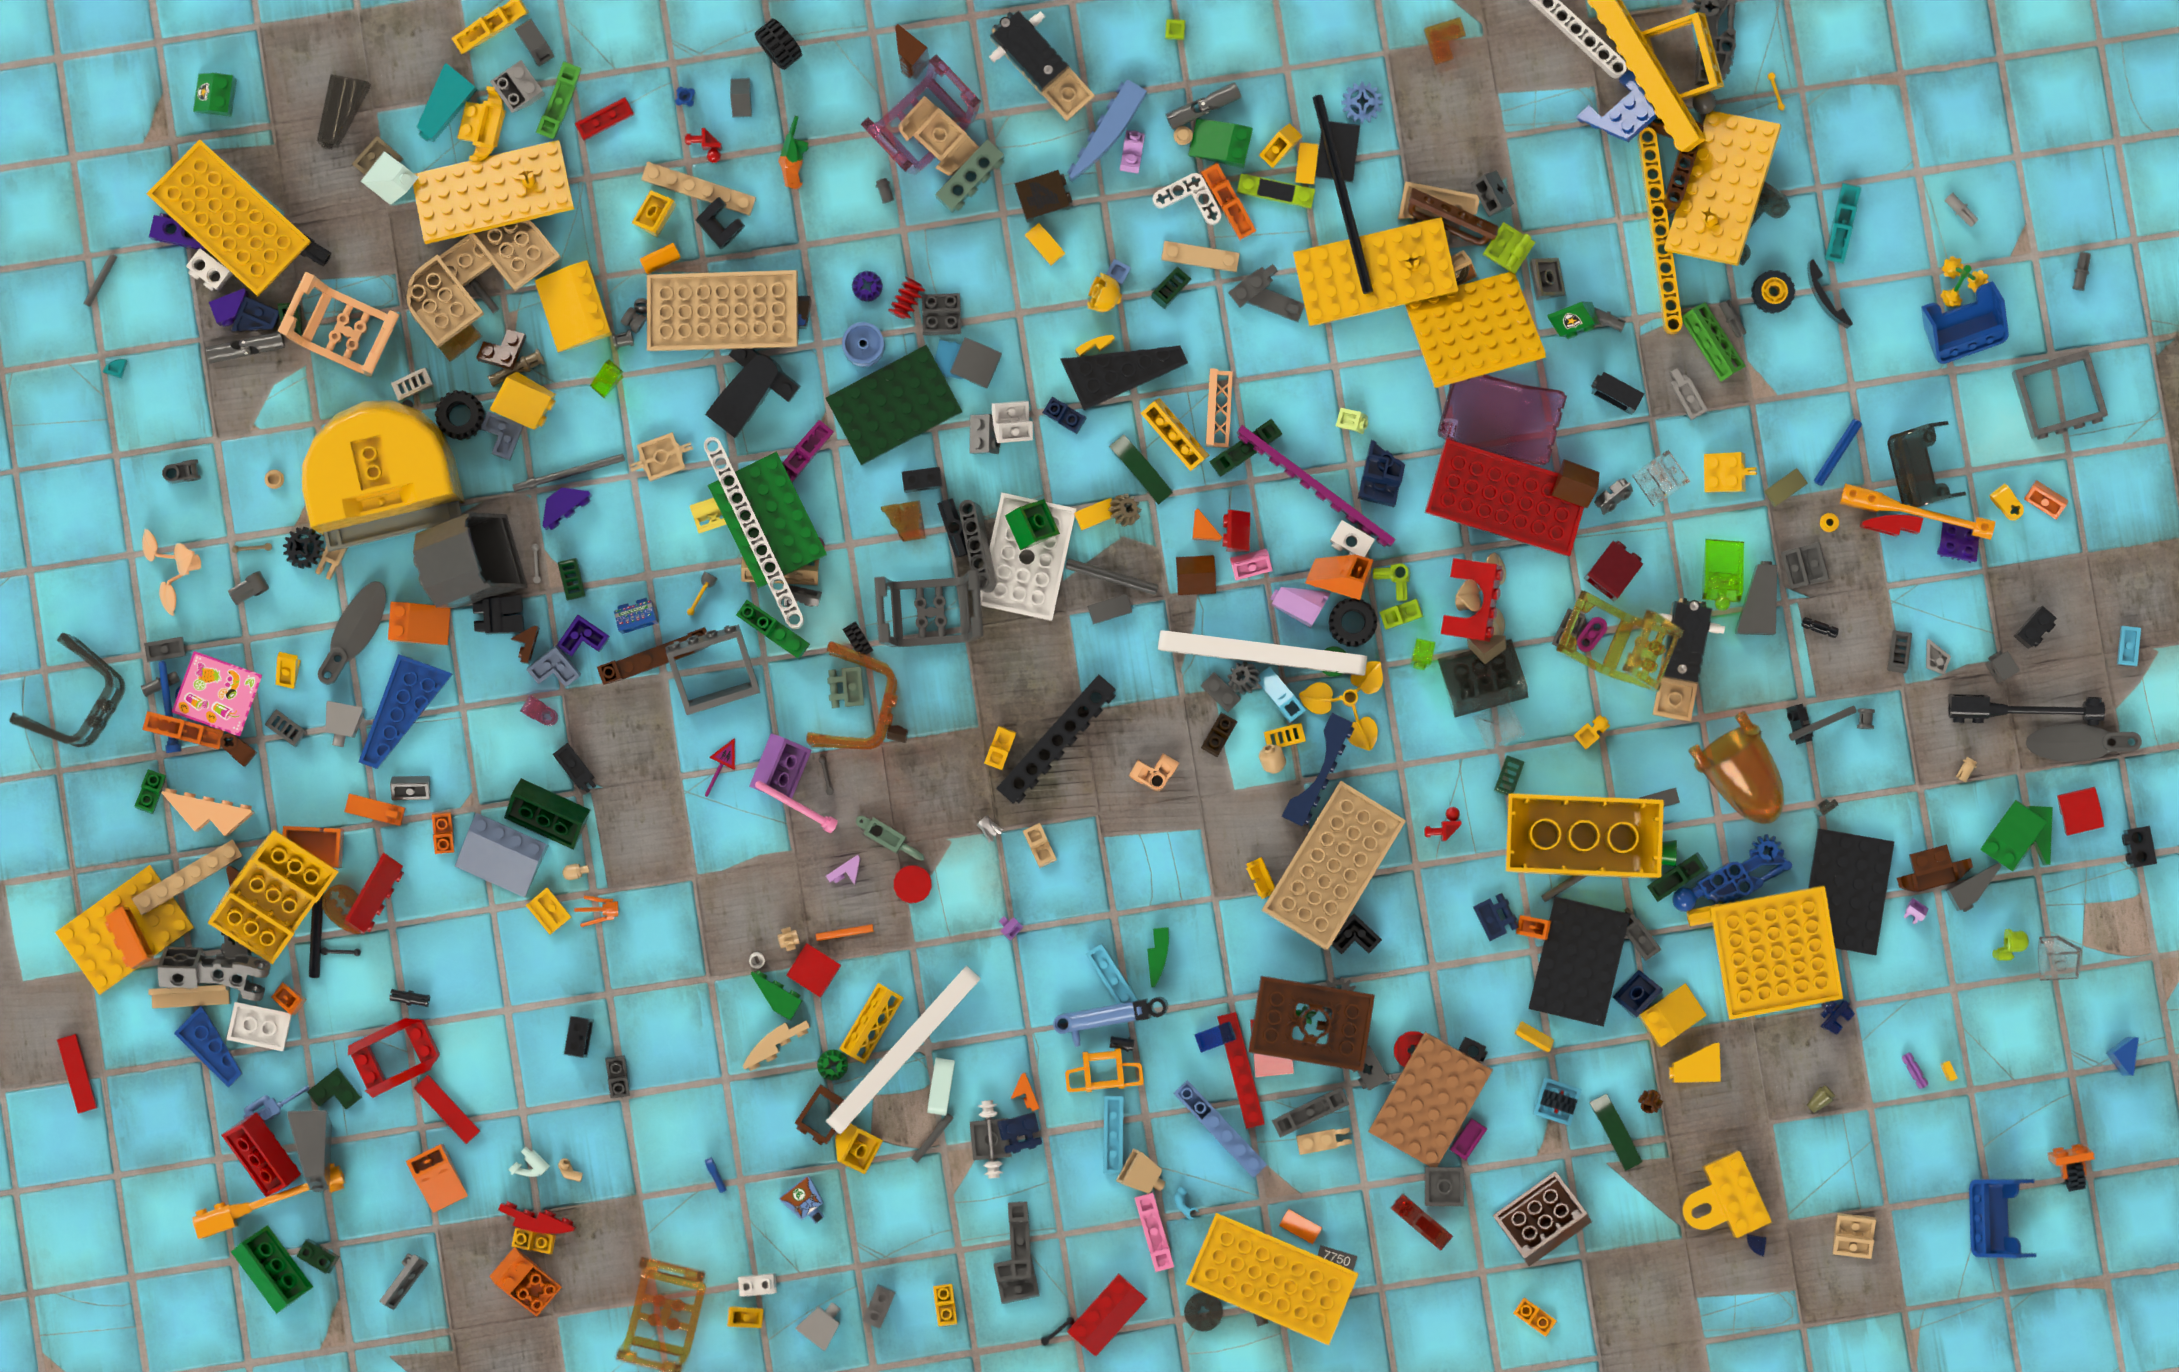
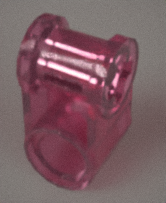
(537, 709)

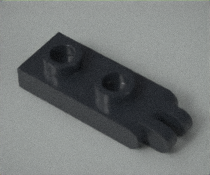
(574, 767)

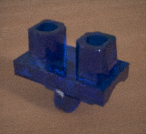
(1831, 1023)

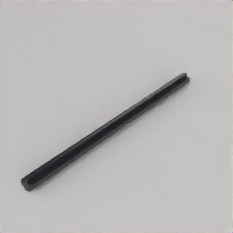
(1342, 194)

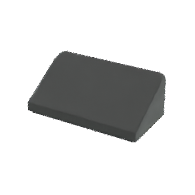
(410, 788)

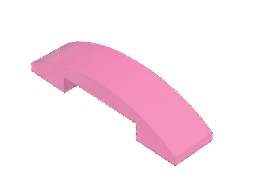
(1154, 1232)

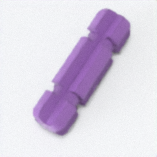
(1914, 1070)

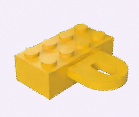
(1731, 1198)

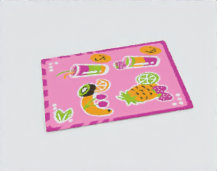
(216, 693)

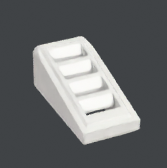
(428, 384)

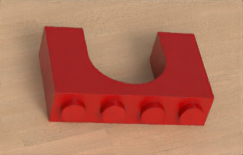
(1479, 625)

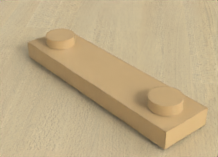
(1200, 256)

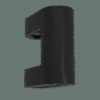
(713, 227)

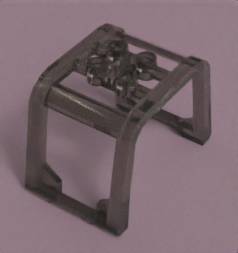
(102, 708)

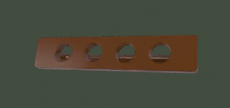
(1453, 214)

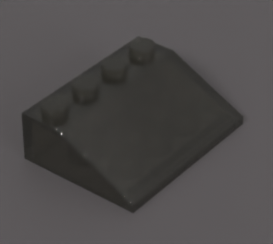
(1480, 686)

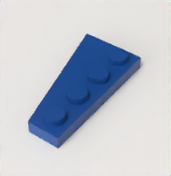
(206, 1043)

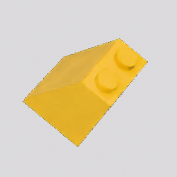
(523, 401)

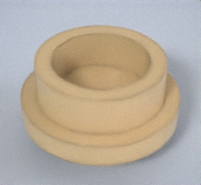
(1183, 135)
(274, 479)

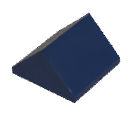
(1637, 994)

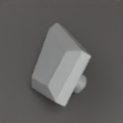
(1936, 658)

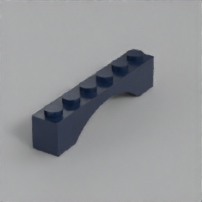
(1335, 733)

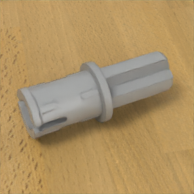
(1961, 209)

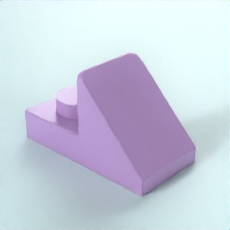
(850, 867)

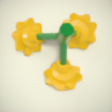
(1953, 268)

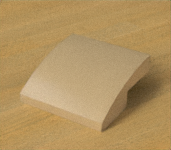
(1854, 1235)

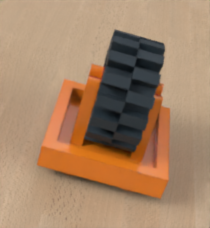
(2072, 1164)

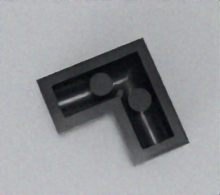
(1355, 930)

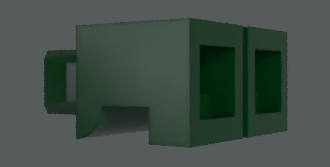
(317, 1257)

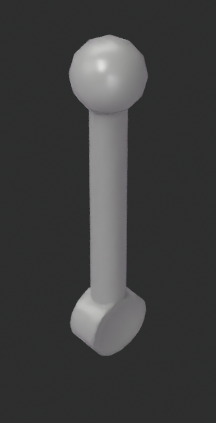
(536, 579)

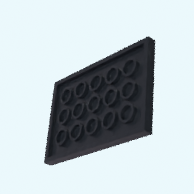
(1855, 883)
(1579, 961)

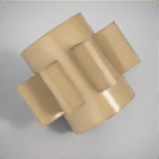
(788, 939)

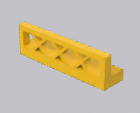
(868, 1021)

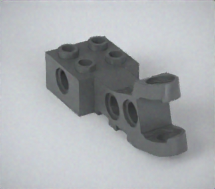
(189, 966)

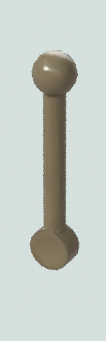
(267, 546)

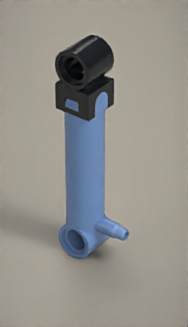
(1108, 1015)

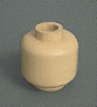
(1272, 758)

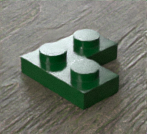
(337, 1085)

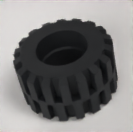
(778, 44)
(448, 403)
(1343, 636)

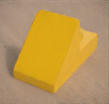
(287, 670)
(745, 1317)

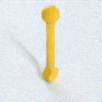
(1771, 76)

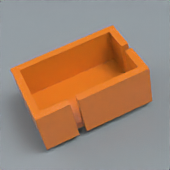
(323, 845)

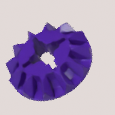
(876, 287)

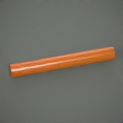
(844, 932)

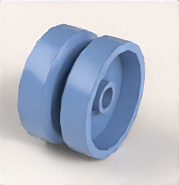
(866, 355)

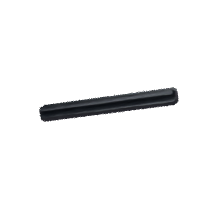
(315, 939)

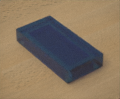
(1215, 1037)

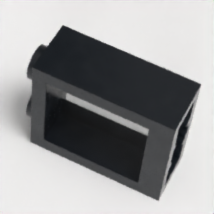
(1616, 392)
(577, 1029)

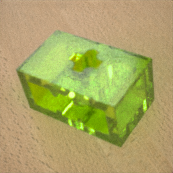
(1422, 654)

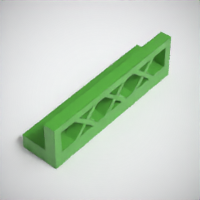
(1711, 343)

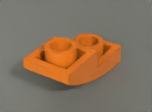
(443, 832)

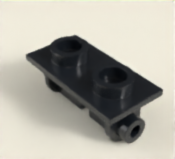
(1796, 715)

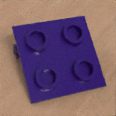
(1958, 543)

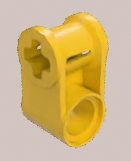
(2004, 500)

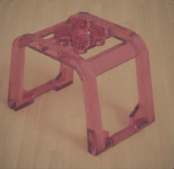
(903, 156)

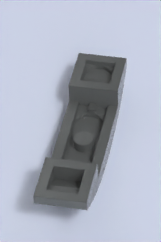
(1310, 1112)
(1019, 1240)

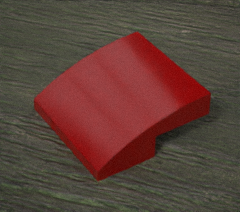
(2080, 811)
(813, 970)

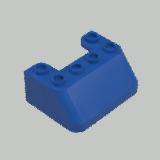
(1967, 327)

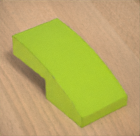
(1401, 614)

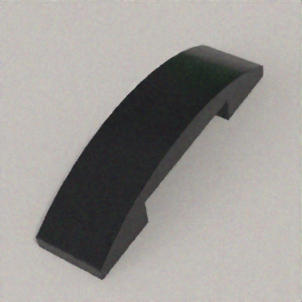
(1840, 316)

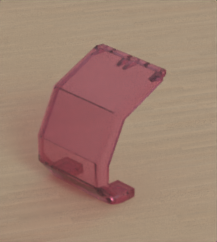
(1503, 417)

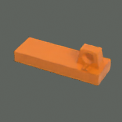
(375, 809)

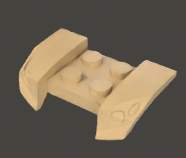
(938, 135)

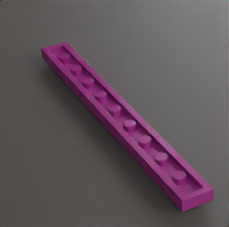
(1309, 482)

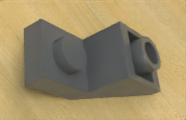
(534, 42)

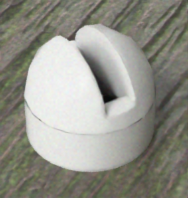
(752, 961)

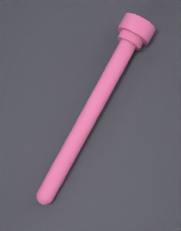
(827, 823)

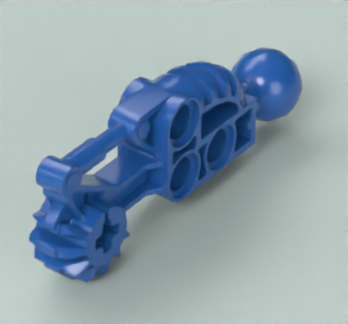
(1685, 898)

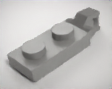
(1687, 395)

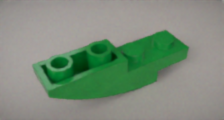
(773, 629)

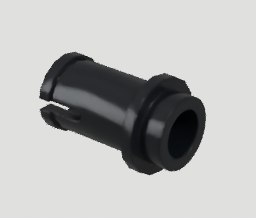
(1123, 1043)

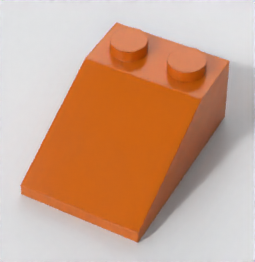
(418, 623)

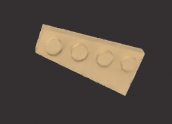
(1464, 201)

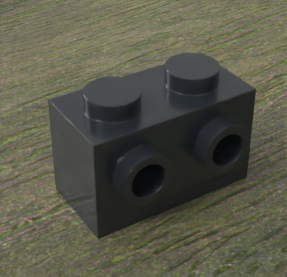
(2035, 627)

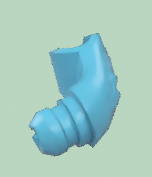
(1179, 1198)

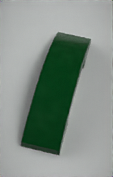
(1241, 452)
(1141, 469)
(1616, 1132)

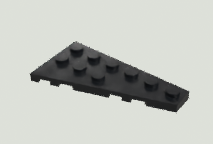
(1112, 374)

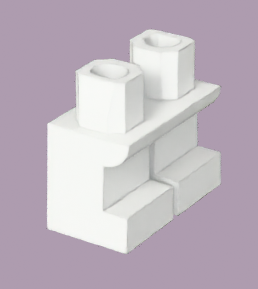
(757, 1284)

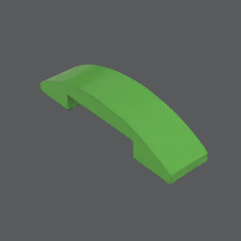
(559, 100)

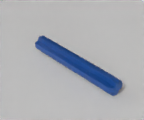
(1838, 451)

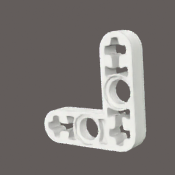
(1195, 192)

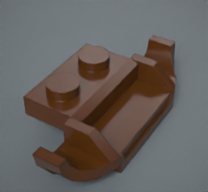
(1933, 869)

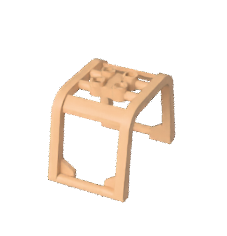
(288, 324)

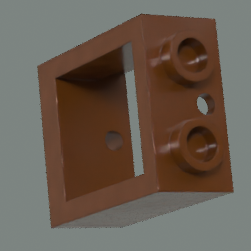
(820, 1139)

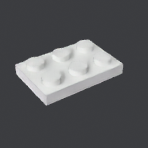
(259, 1026)

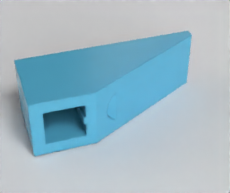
(1280, 695)

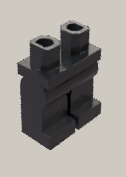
(494, 618)

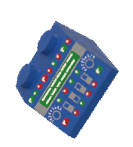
(635, 616)

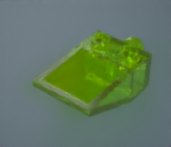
(1723, 572)

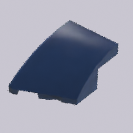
(1381, 476)

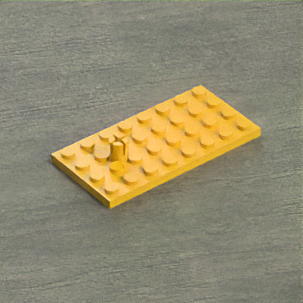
(1723, 188)
(492, 192)
(228, 218)
(1402, 265)
(1272, 1279)

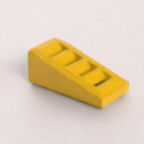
(1298, 726)

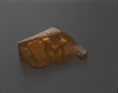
(906, 519)

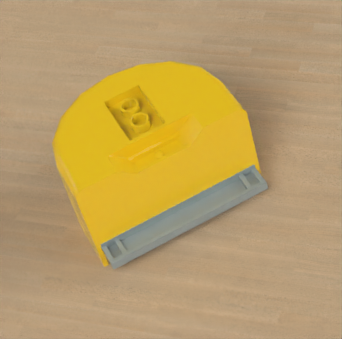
(379, 475)

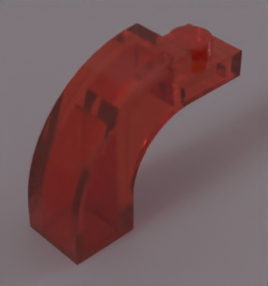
(1421, 1222)

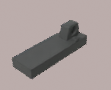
(1278, 304)
(413, 1268)

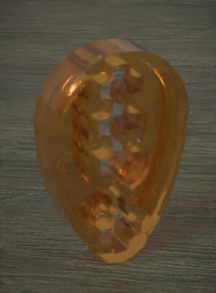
(334, 912)

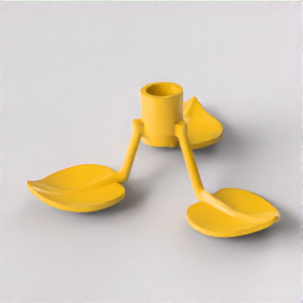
(1319, 695)

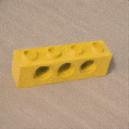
(1175, 434)

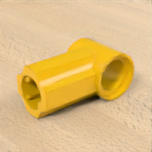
(1699, 916)

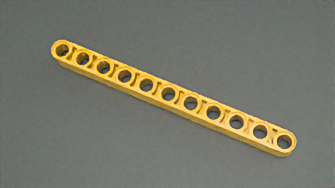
(1662, 221)

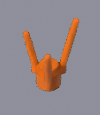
(609, 909)

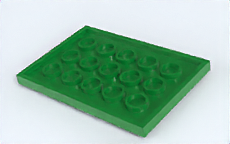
(778, 514)

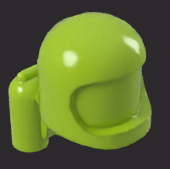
(2013, 942)

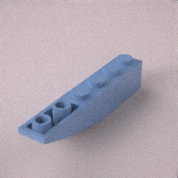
(1110, 127)
(1220, 1129)

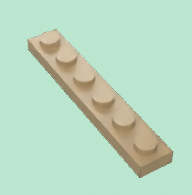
(697, 188)
(187, 877)

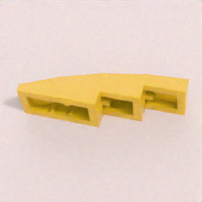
(490, 25)

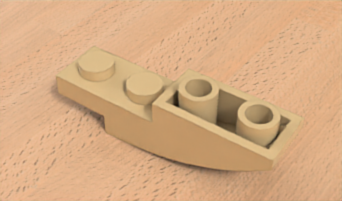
(768, 1048)

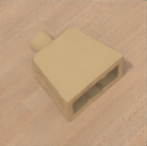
(1141, 1173)

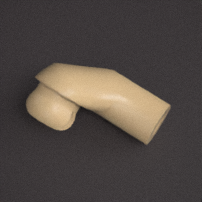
(568, 1172)

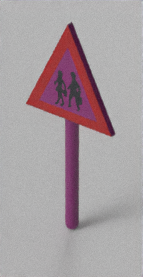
(724, 756)

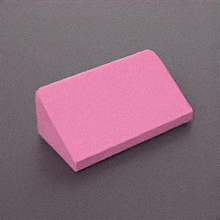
(1251, 564)

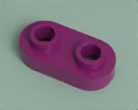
(1591, 634)

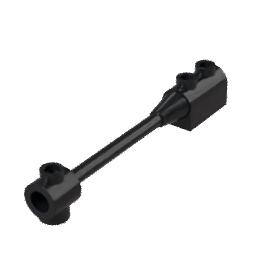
(1980, 708)

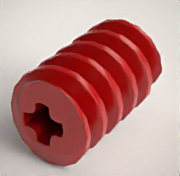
(907, 299)

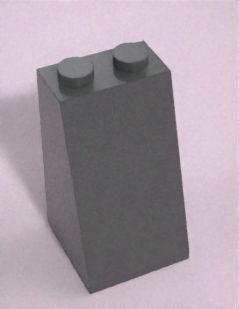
(313, 1143)

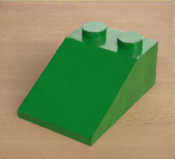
(1220, 142)
(2014, 835)

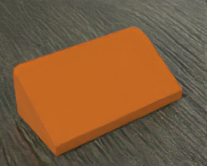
(2046, 499)
(1300, 1226)

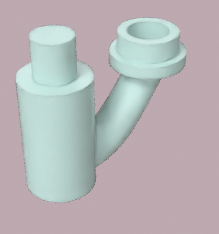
(534, 1160)

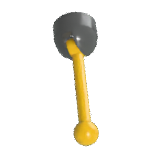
(707, 581)

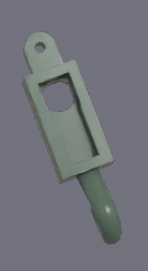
(889, 838)

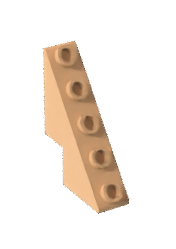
(202, 811)

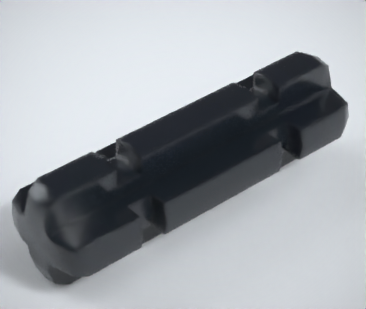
(1820, 627)

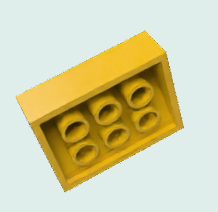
(573, 306)

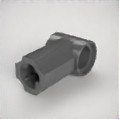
(252, 586)

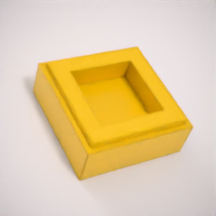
(1948, 1071)

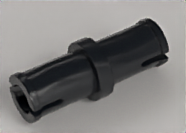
(409, 998)

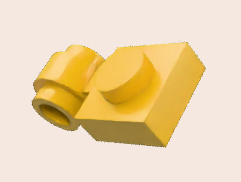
(1588, 735)

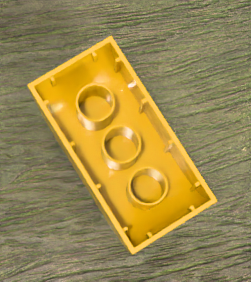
(1584, 836)

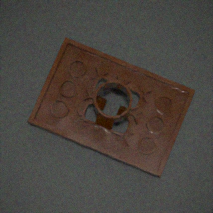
(1277, 1017)

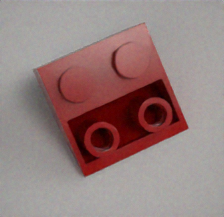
(1238, 531)

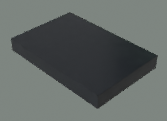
(1346, 144)

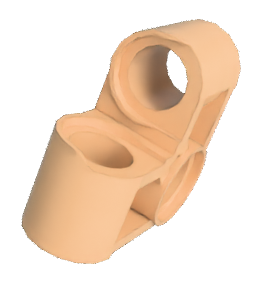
(1144, 774)

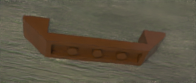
(643, 661)

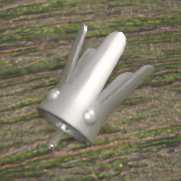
(989, 828)

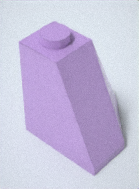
(1300, 603)

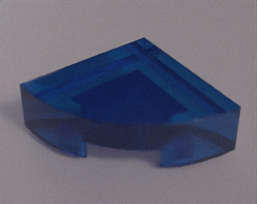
(1757, 1244)

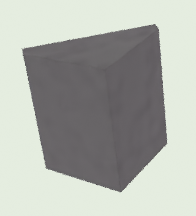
(1547, 278)

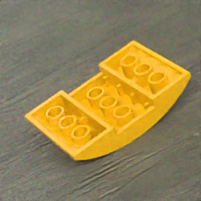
(272, 896)

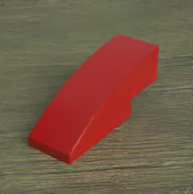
(1893, 524)

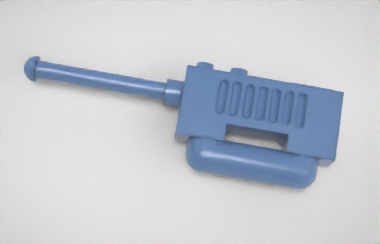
(271, 1106)

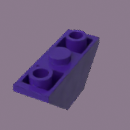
(562, 505)

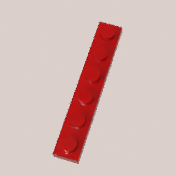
(1242, 1075)

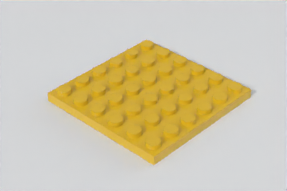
(1475, 330)
(1776, 952)

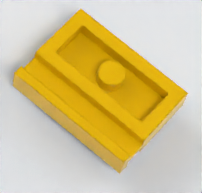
(548, 911)

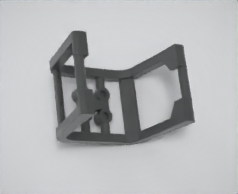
(883, 584)

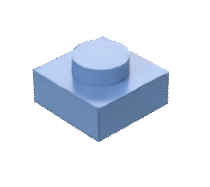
(1118, 271)

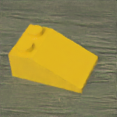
(1672, 1015)

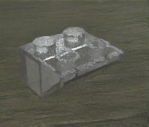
(1661, 478)

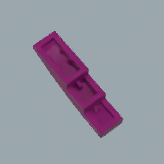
(806, 449)

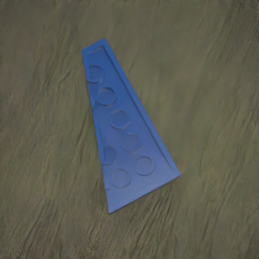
(404, 700)

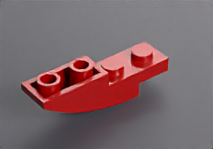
(544, 1223)

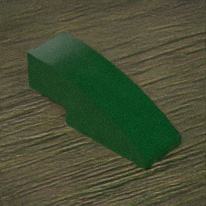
(1677, 877)

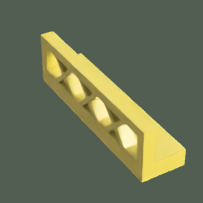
(707, 511)

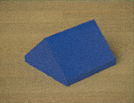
(2124, 1055)

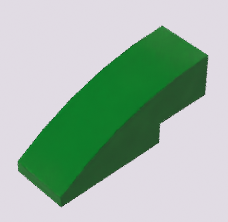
(1158, 955)

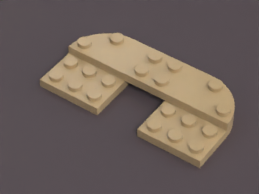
(437, 288)

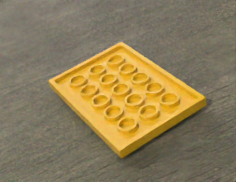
(93, 944)

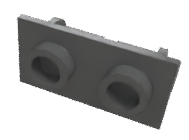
(1621, 491)

